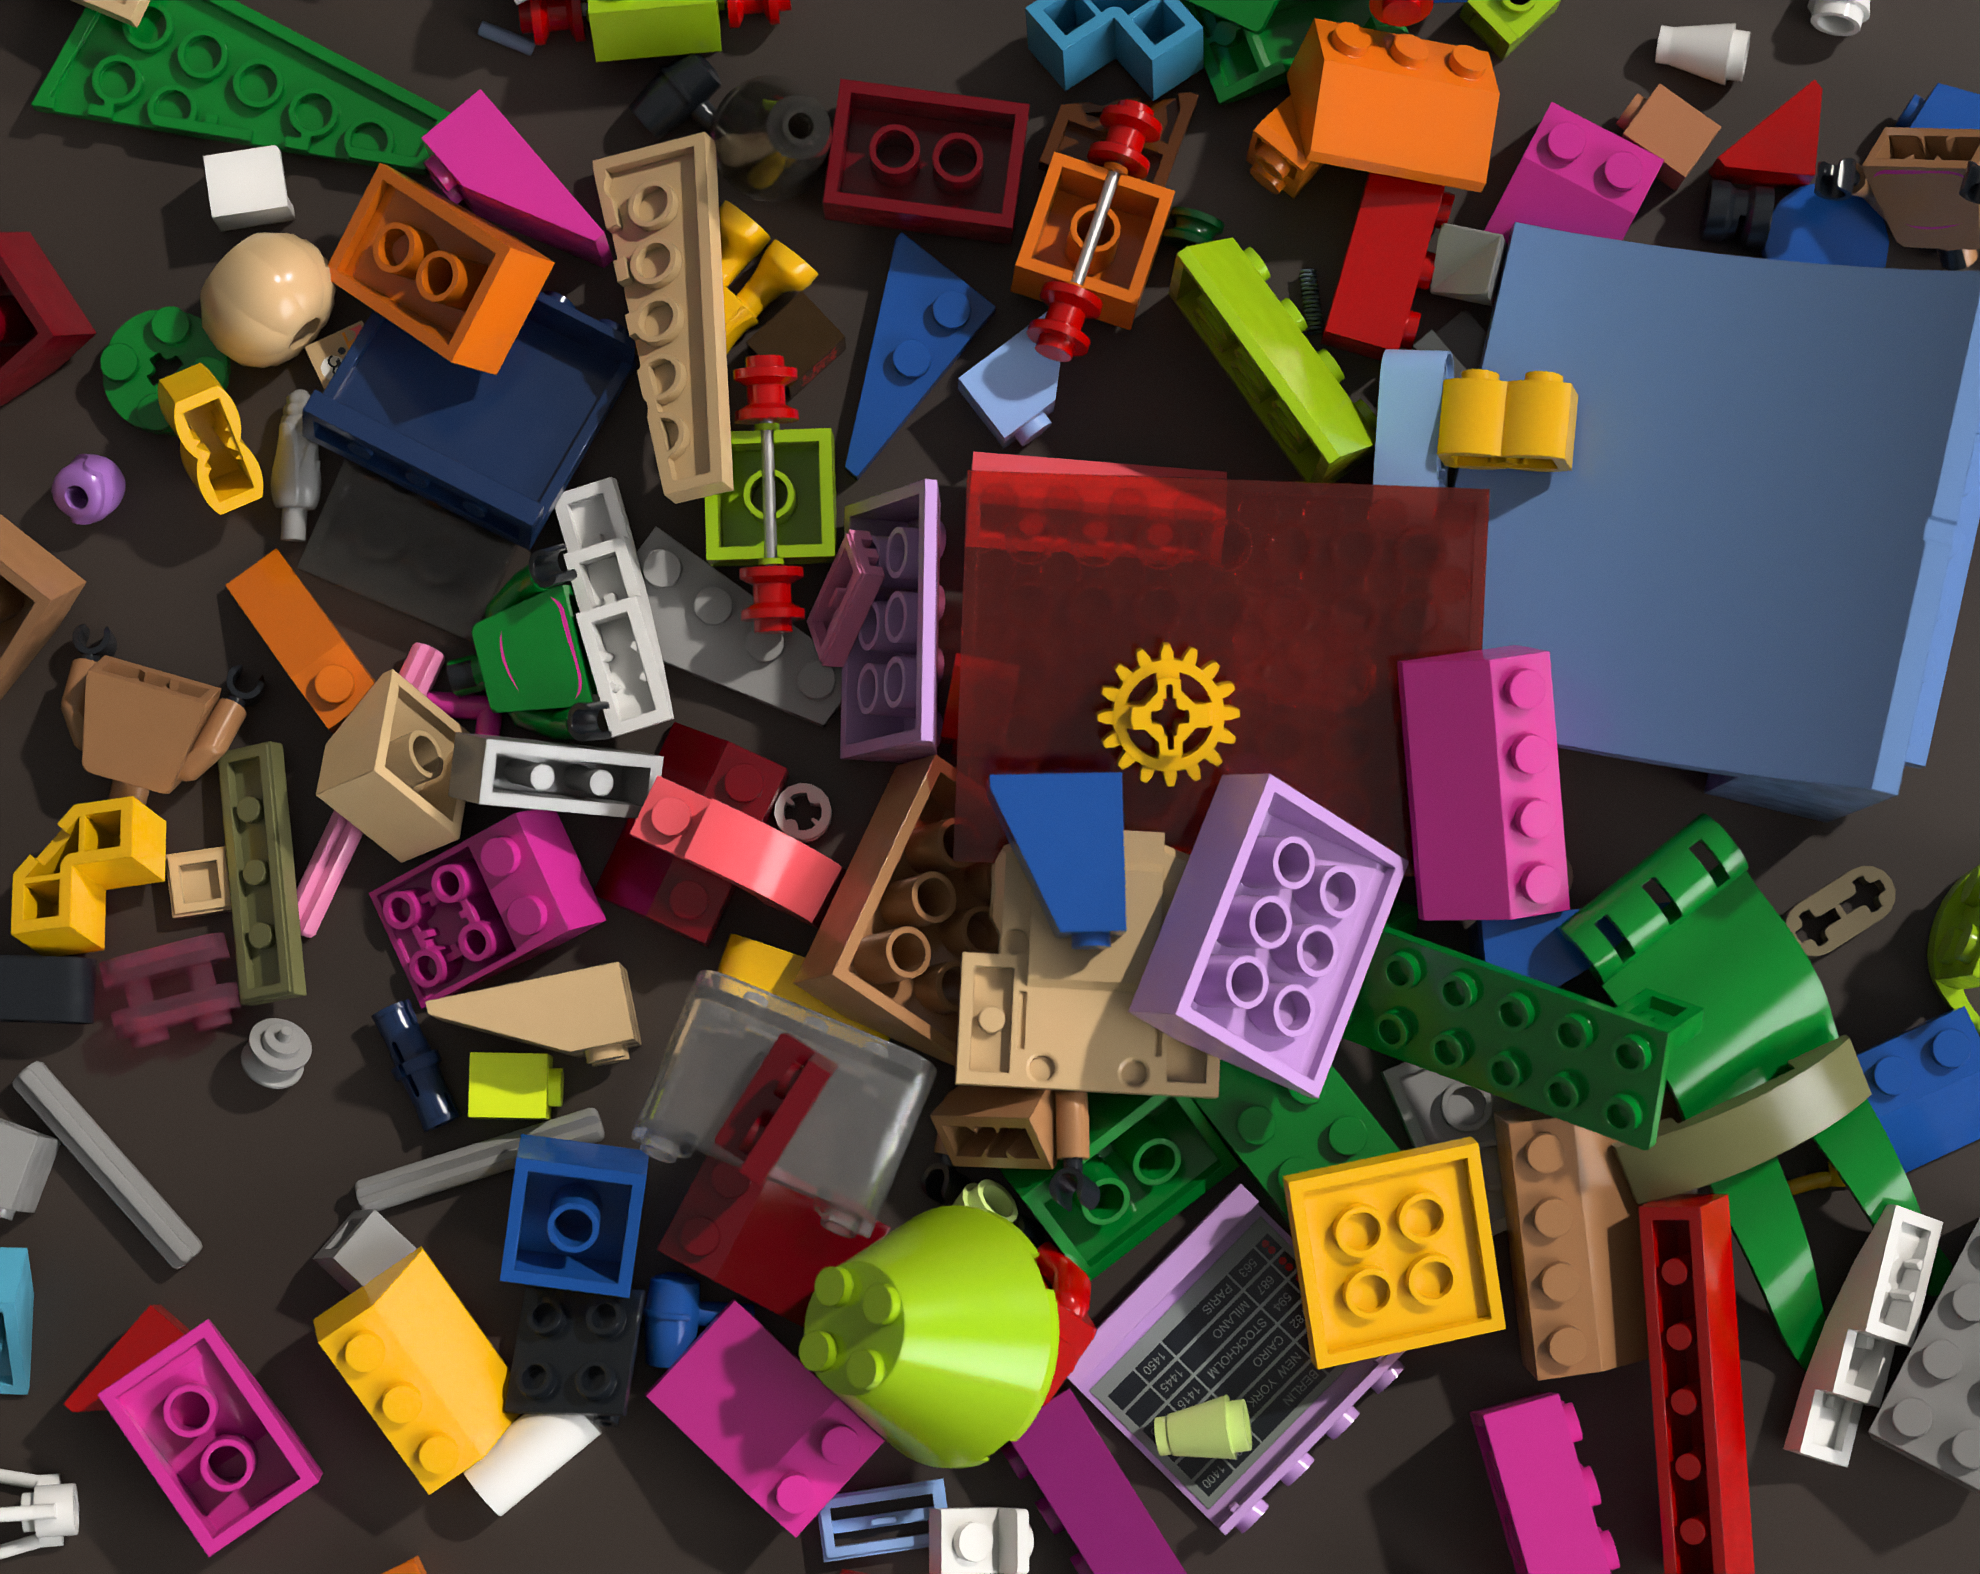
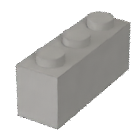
(551, 775)

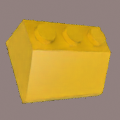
(420, 1368)

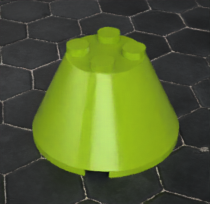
(938, 1335)

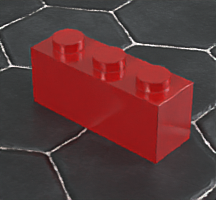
(1386, 265)

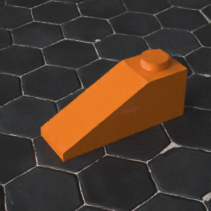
(302, 638)

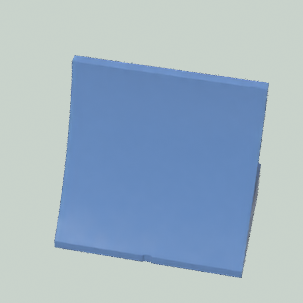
(1751, 511)

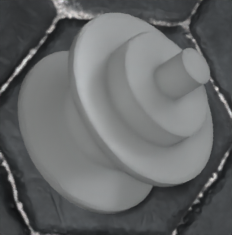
(276, 1053)

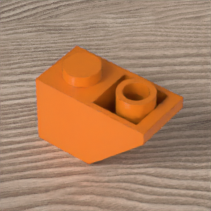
(1279, 153)

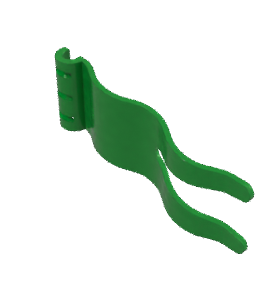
(1762, 1007)

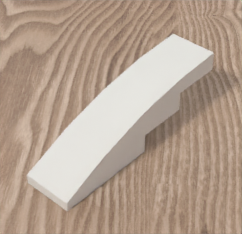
(613, 607)
(1855, 1349)

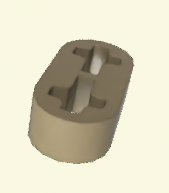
(1829, 899)

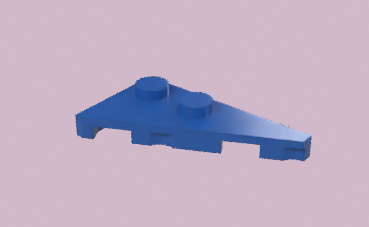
(919, 334)

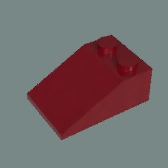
(37, 316)
(757, 1239)

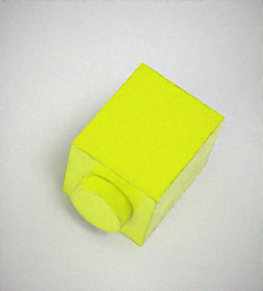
(513, 1086)

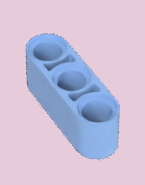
(1411, 417)

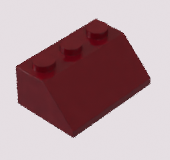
(665, 886)

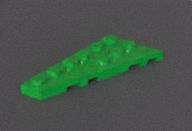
(235, 80)

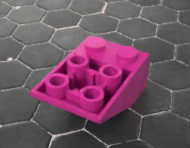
(487, 904)

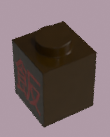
(803, 338)

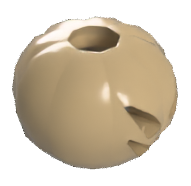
(267, 299)

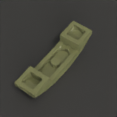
(1749, 1127)

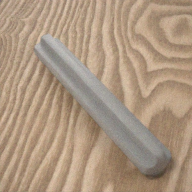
(469, 1162)
(107, 1165)

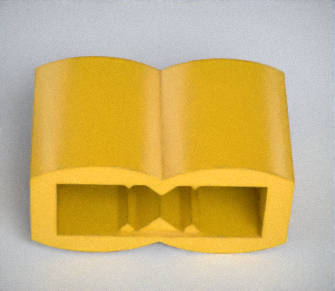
(1508, 423)
(210, 438)

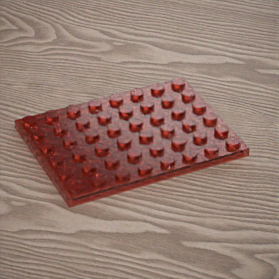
(1279, 582)

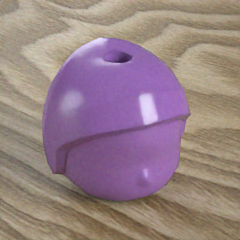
(88, 488)

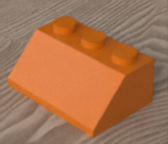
(1395, 104)

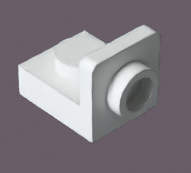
(979, 1540)

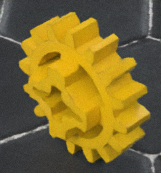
(1198, 714)

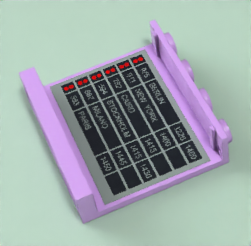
(1220, 1323)

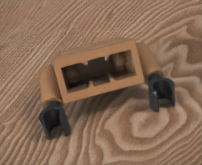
(1921, 186)
(147, 723)
(1012, 1131)

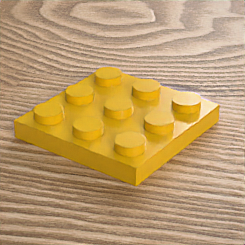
(1394, 1252)

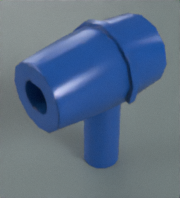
(674, 1316)

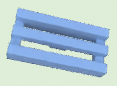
(830, 1527)

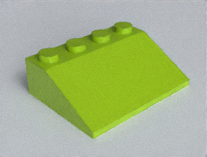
(1272, 360)

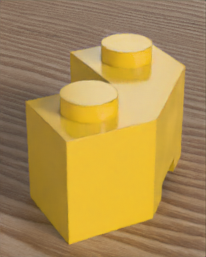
(63, 890)

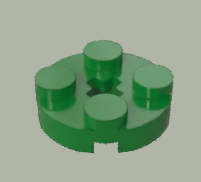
(131, 360)

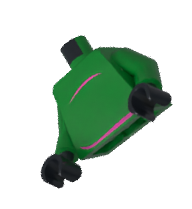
(534, 655)

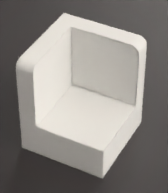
(247, 188)

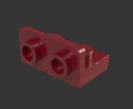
(774, 1105)

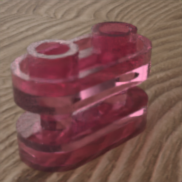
(148, 1019)

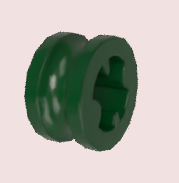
(1191, 228)

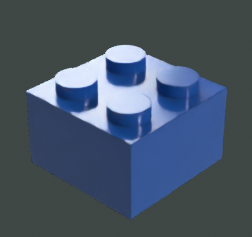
(574, 1215)

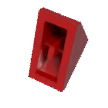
(1780, 148)

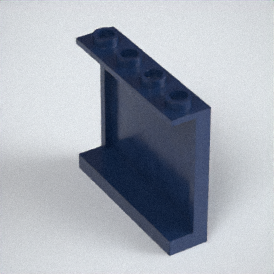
(472, 438)

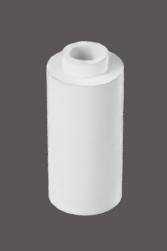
(529, 1455)

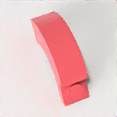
(739, 850)

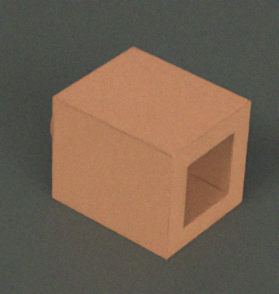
(1669, 130)

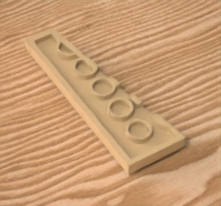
(669, 261)

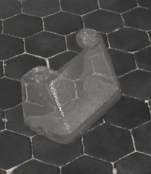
(850, 1138)

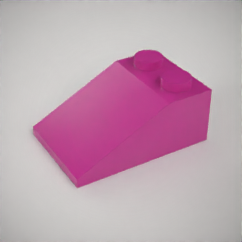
(502, 179)
(1576, 180)
(764, 1418)
(211, 1437)

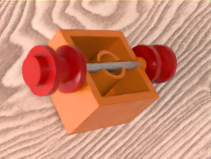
(1094, 234)

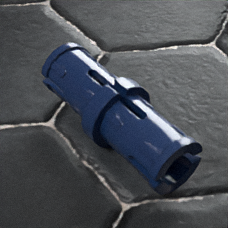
(416, 1065)

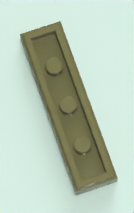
(261, 874)

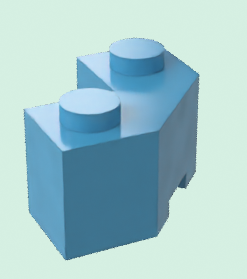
(1149, 38)

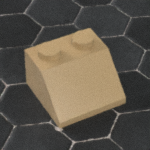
(393, 770)

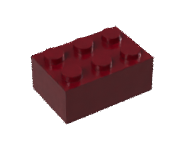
(925, 161)

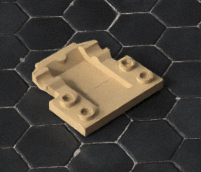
(1061, 1013)

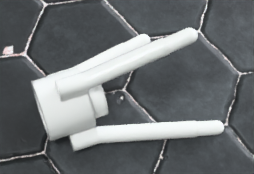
(48, 1511)

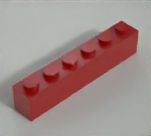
(1696, 1385)

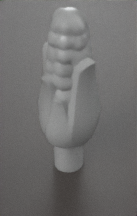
(295, 471)

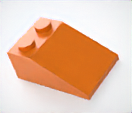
(438, 271)

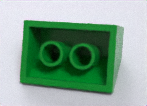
(1149, 1165)

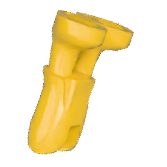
(777, 271)

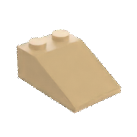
(569, 1013)

